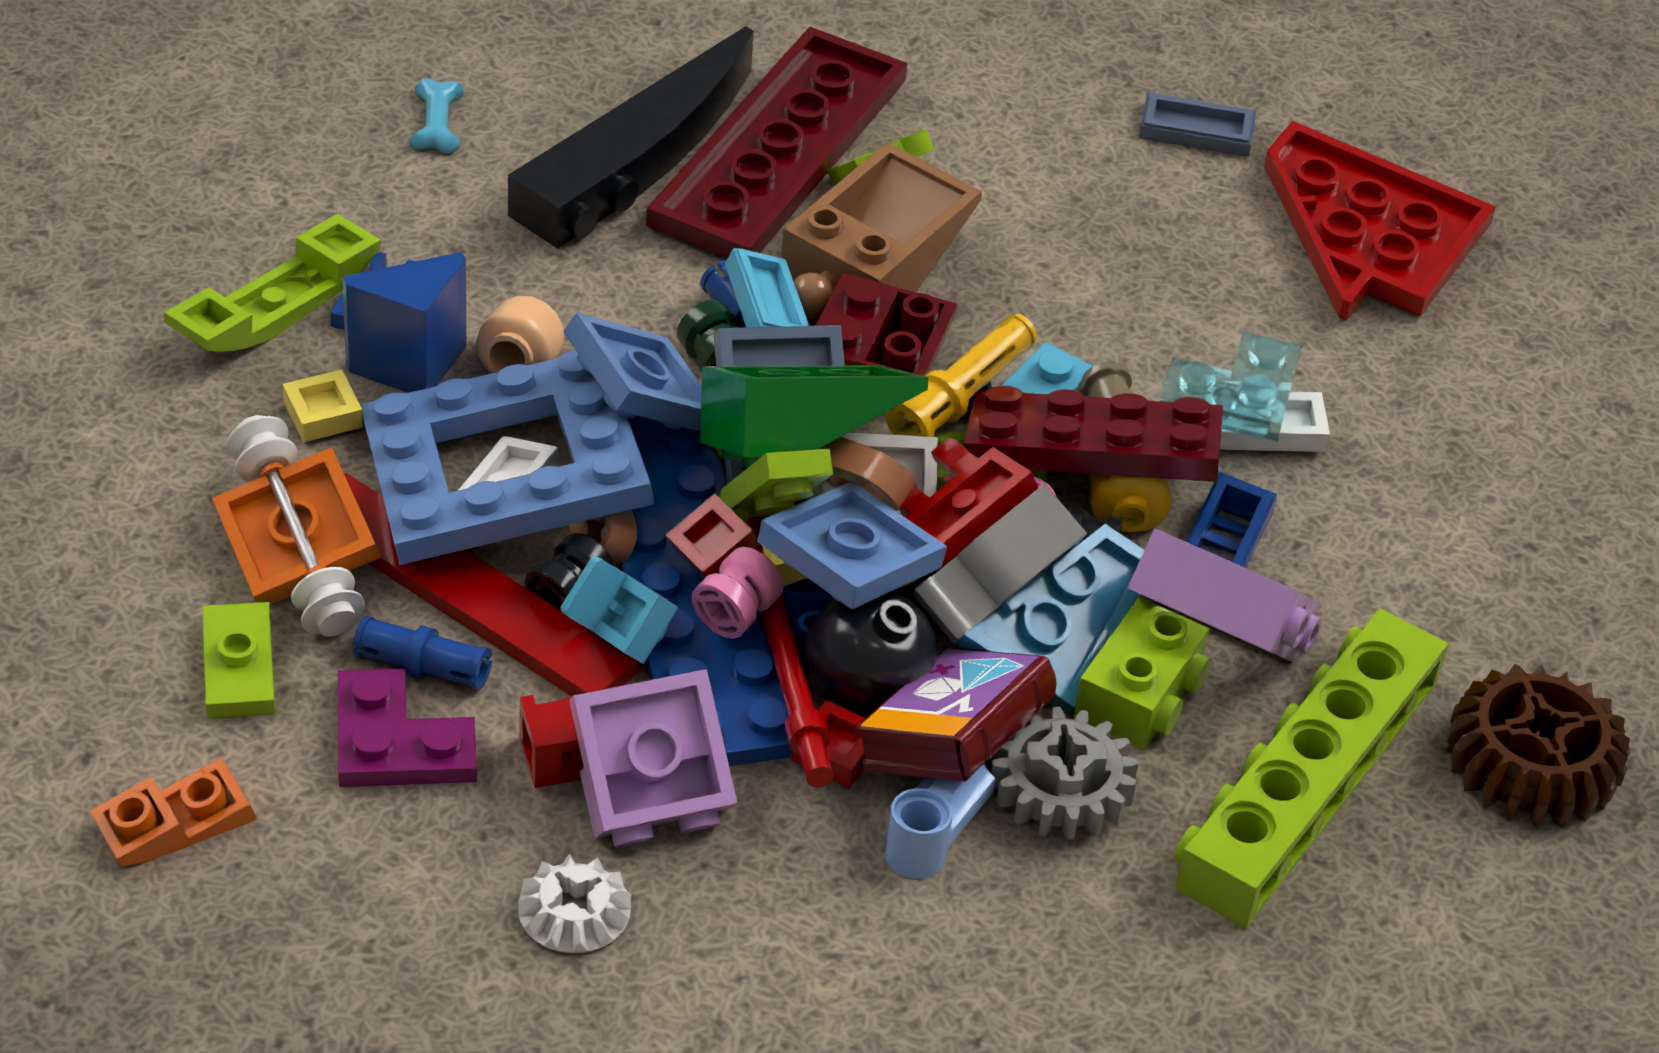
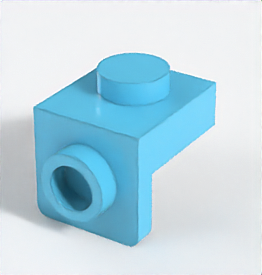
(619, 609)

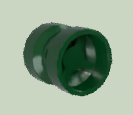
(698, 329)

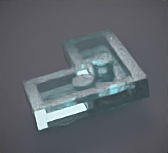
(1251, 393)

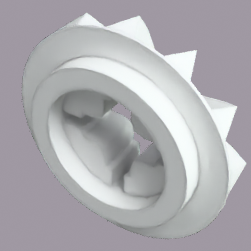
(568, 926)

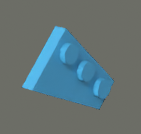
(1066, 611)

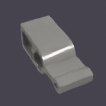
(999, 563)

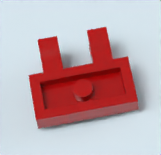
(973, 495)

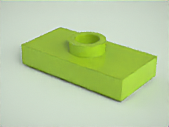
(238, 660)

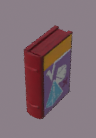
(956, 714)

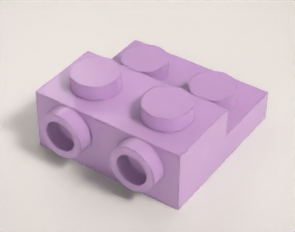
(652, 757)

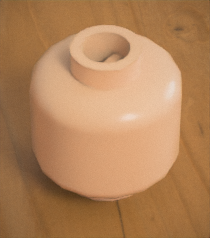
(519, 333)

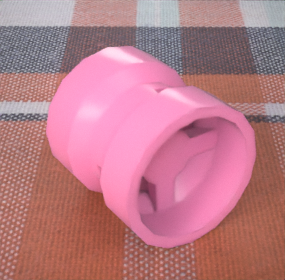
(743, 586)

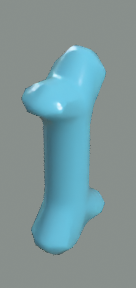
(436, 132)

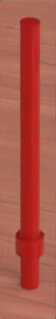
(805, 724)

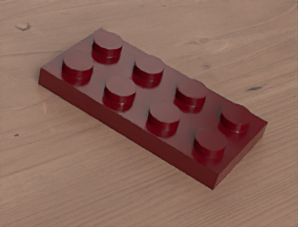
(1098, 434)

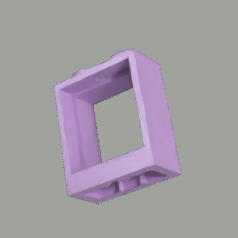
(1226, 596)

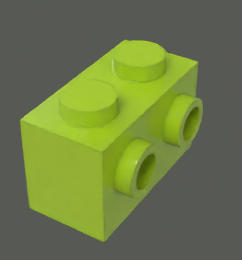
(1144, 673)

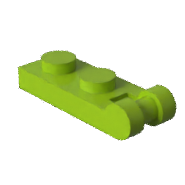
(776, 482)

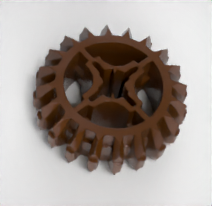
(1533, 752)

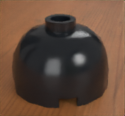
(868, 650)

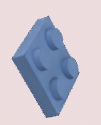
(637, 371)
(851, 544)

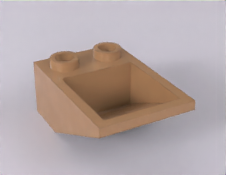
(878, 224)

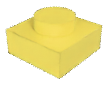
(322, 405)

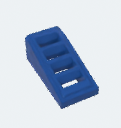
(1239, 500)

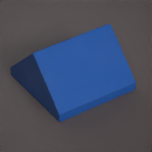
(406, 321)

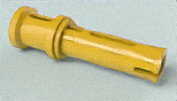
(951, 389)

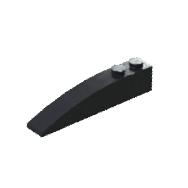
(629, 147)

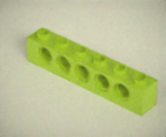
(1309, 767)

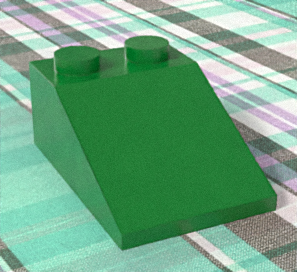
(795, 407)

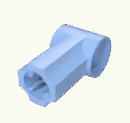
(930, 819)

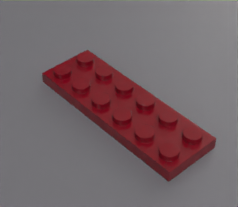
(777, 144)

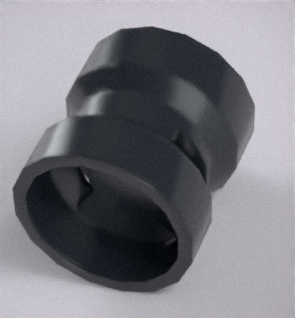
(556, 577)

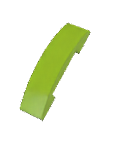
(281, 295)

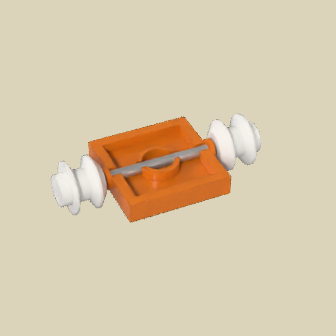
(295, 526)

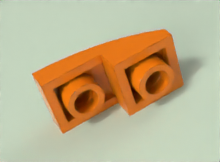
(154, 823)

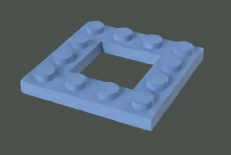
(432, 522)

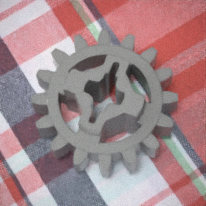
(1065, 774)

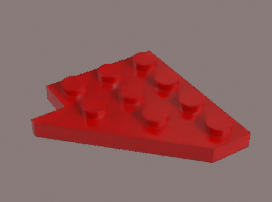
(1372, 221)

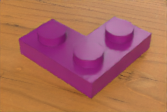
(388, 749)

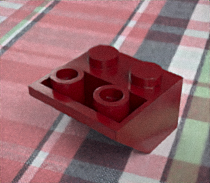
(888, 324)

